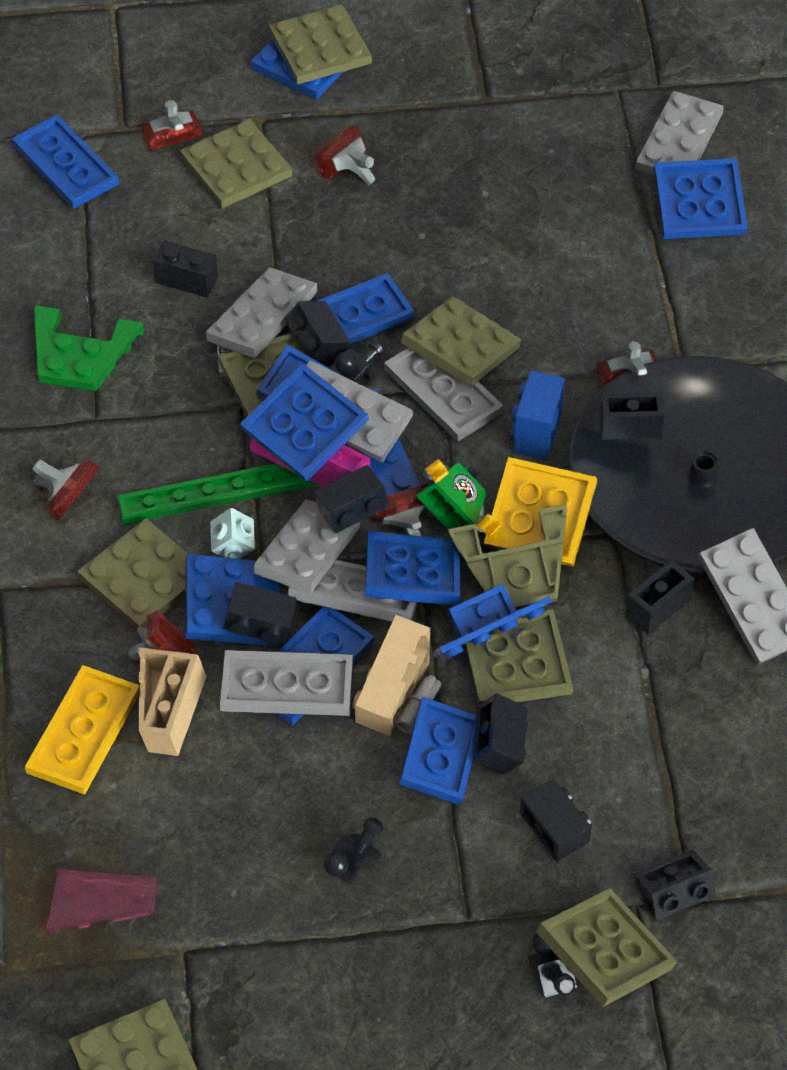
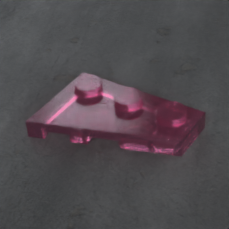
(97, 897)

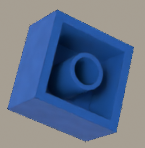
(537, 415)

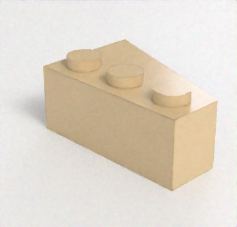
(393, 675)
(167, 697)

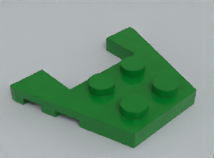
(77, 359)

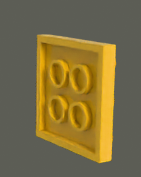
(534, 487)

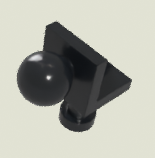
(354, 366)
(353, 851)
(552, 972)

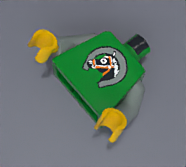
(456, 497)

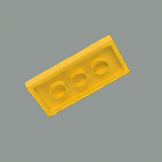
(83, 729)

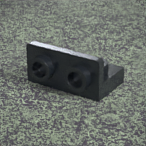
(676, 884)

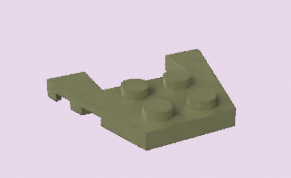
(526, 570)

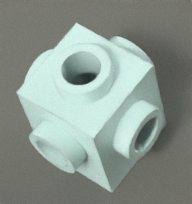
(232, 534)

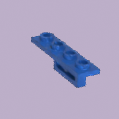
(484, 614)

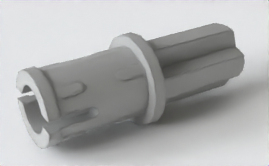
(427, 689)

